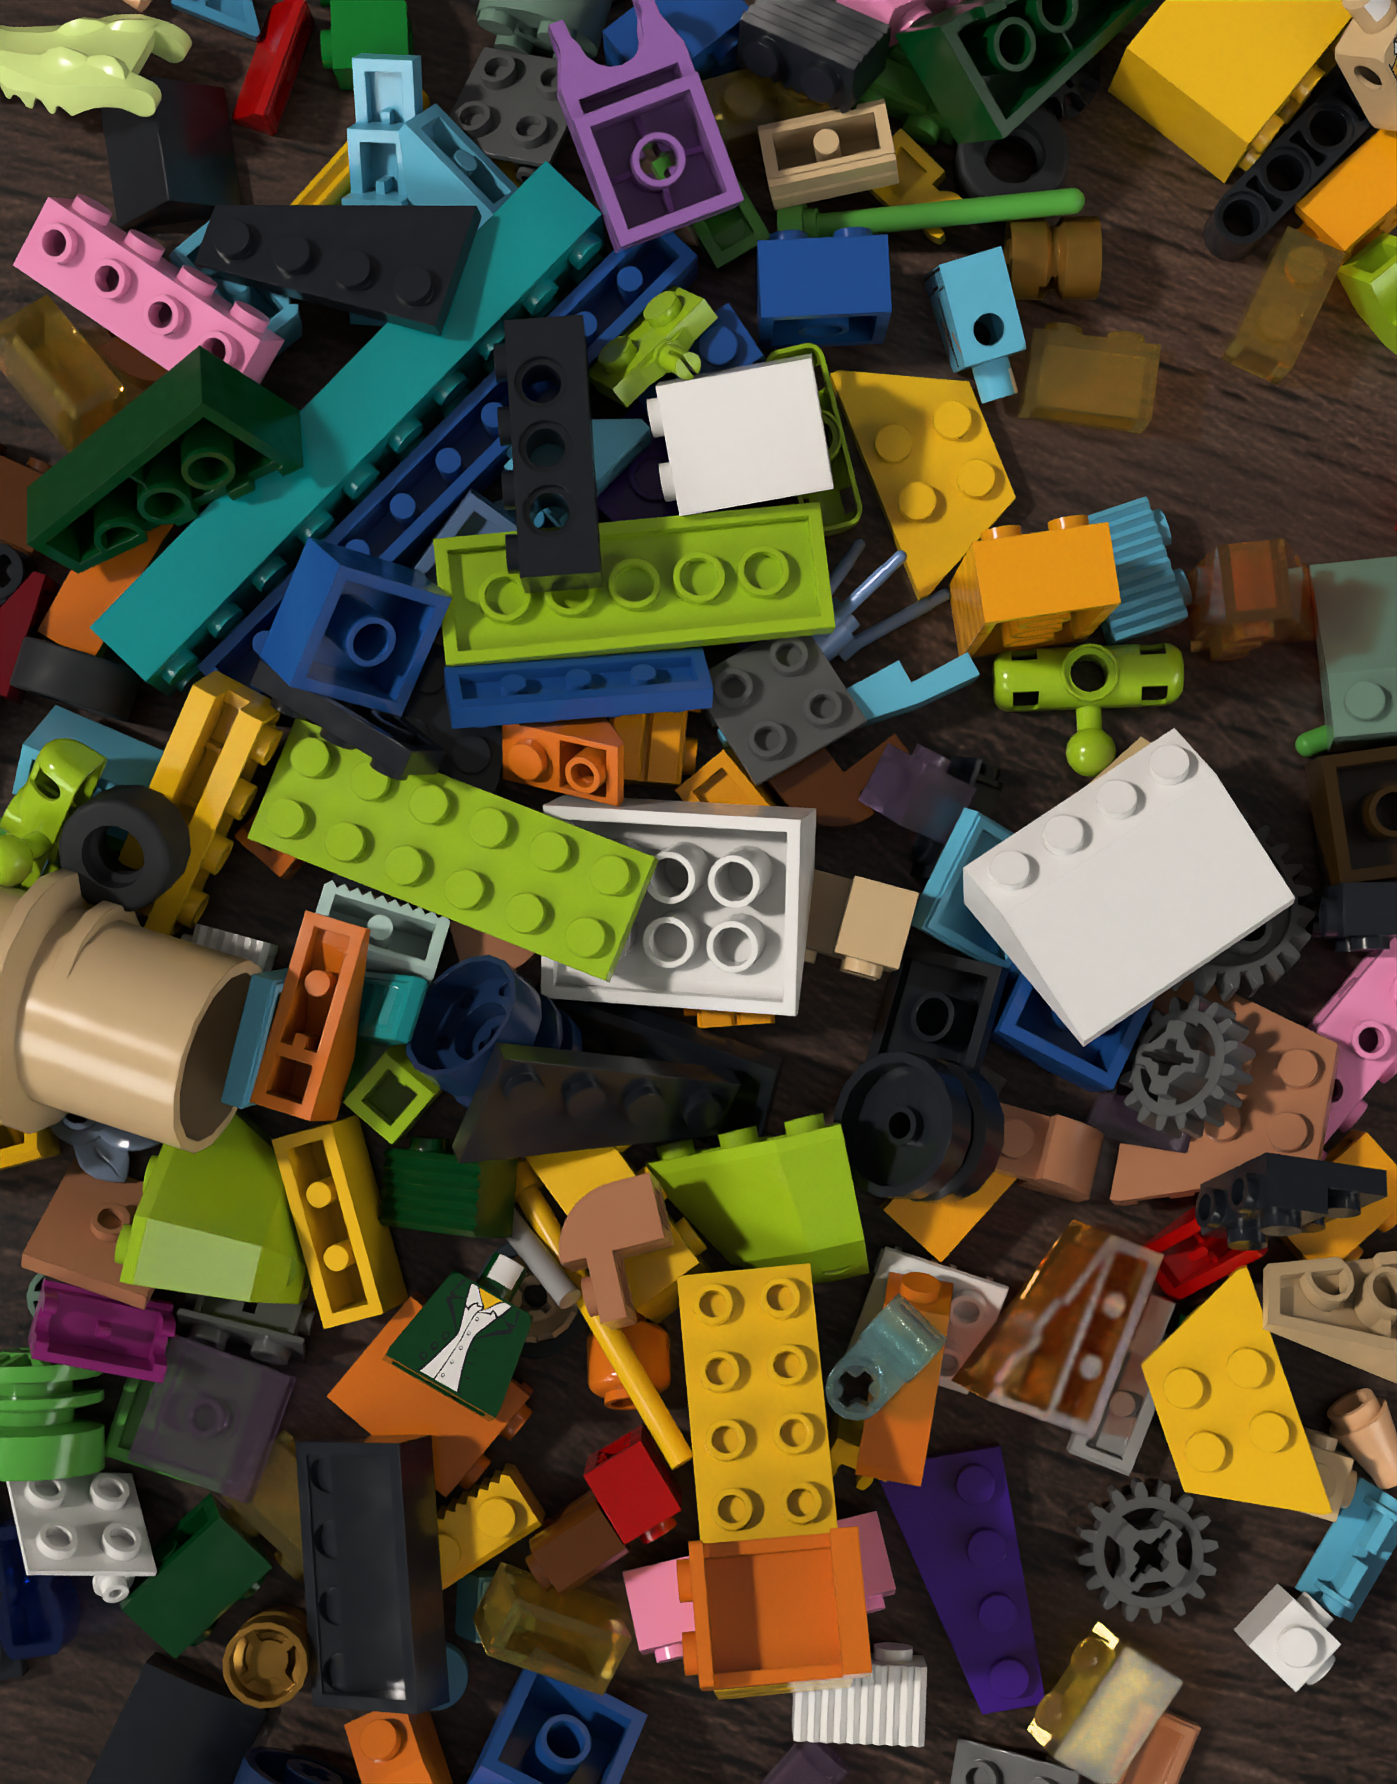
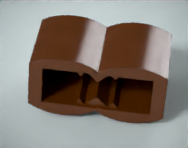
(574, 1546)

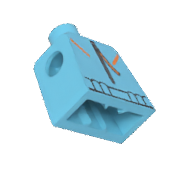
(971, 293)

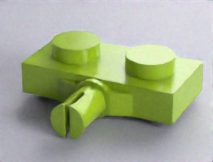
(653, 346)

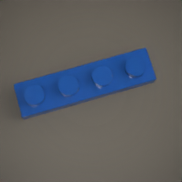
(577, 688)

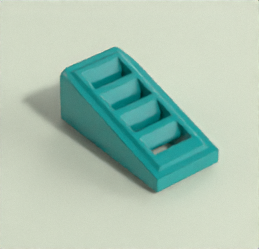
(390, 1008)

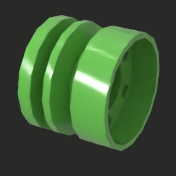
(38, 1420)

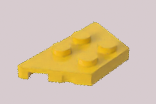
(926, 465)
(1232, 1406)

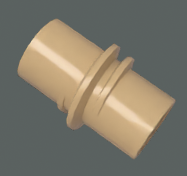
(112, 1018)

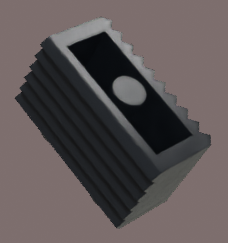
(814, 48)

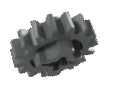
(1187, 1067)
(1160, 1529)

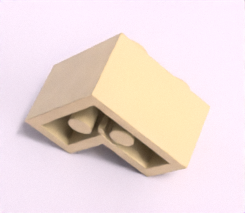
(859, 923)

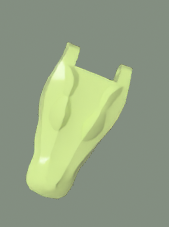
(88, 62)

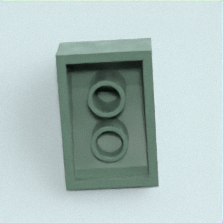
(1357, 650)

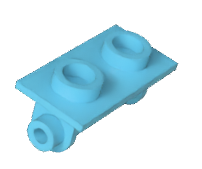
(1352, 1552)

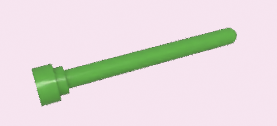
(934, 214)

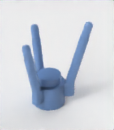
(842, 641)

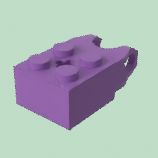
(638, 107)

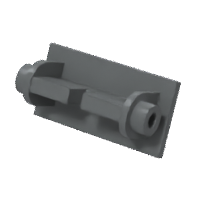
(267, 1333)

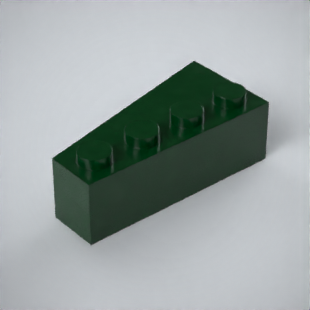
(1003, 58)
(160, 459)

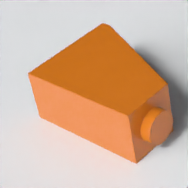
(899, 1433)

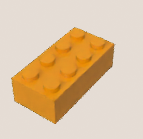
(1034, 587)

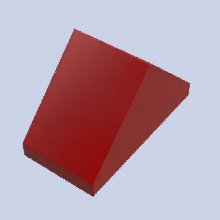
(1193, 1259)

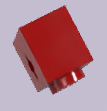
(635, 1486)

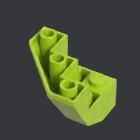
(771, 1197)
(216, 1223)

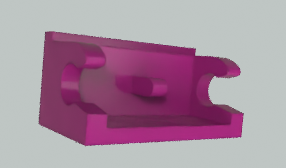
(100, 1332)

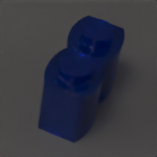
(36, 1610)

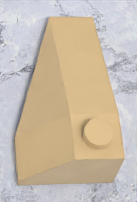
(1337, 1308)

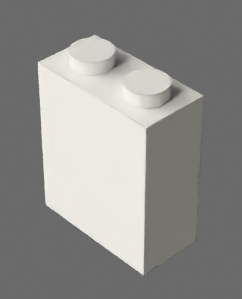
(741, 435)

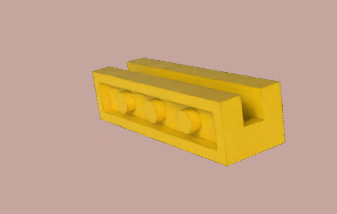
(208, 778)

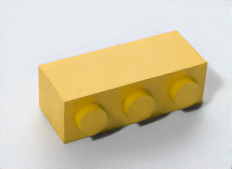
(337, 1221)

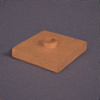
(81, 1233)

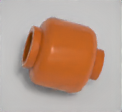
(651, 1347)

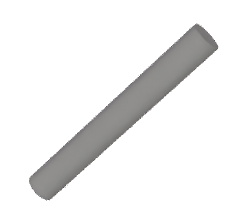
(542, 1263)

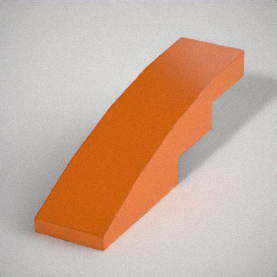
(92, 592)

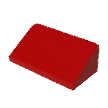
(274, 67)

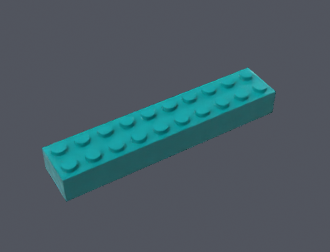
(353, 437)

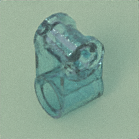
(891, 1351)

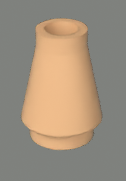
(1367, 1434)

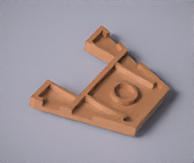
(1279, 1113)

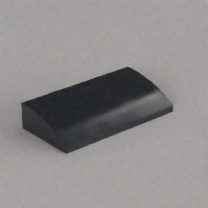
(372, 1573)
(178, 1730)

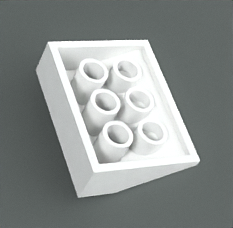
(1126, 887)
(719, 913)

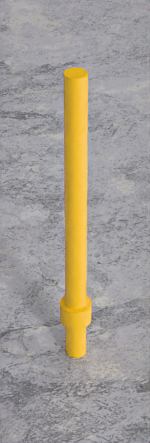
(611, 1341)

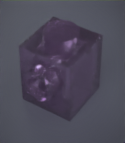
(917, 791)

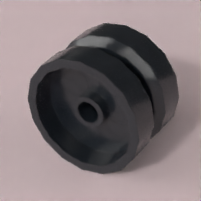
(920, 1127)

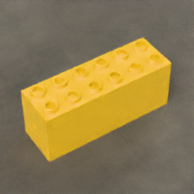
(1228, 73)
(757, 1413)

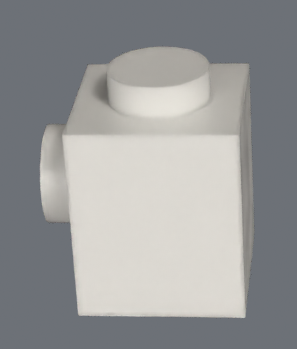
(1291, 1637)

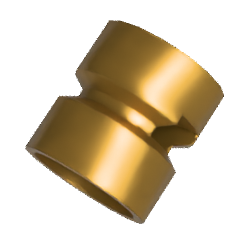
(1054, 257)
(268, 1657)

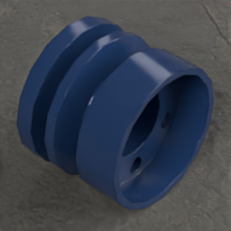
(471, 1011)

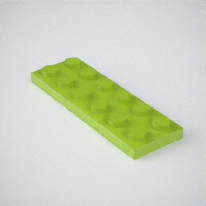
(662, 589)
(456, 852)

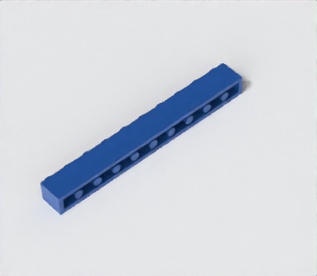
(465, 447)

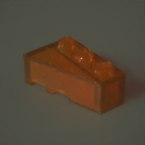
(1249, 599)
(1066, 1330)

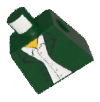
(468, 1338)

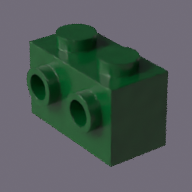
(199, 1575)

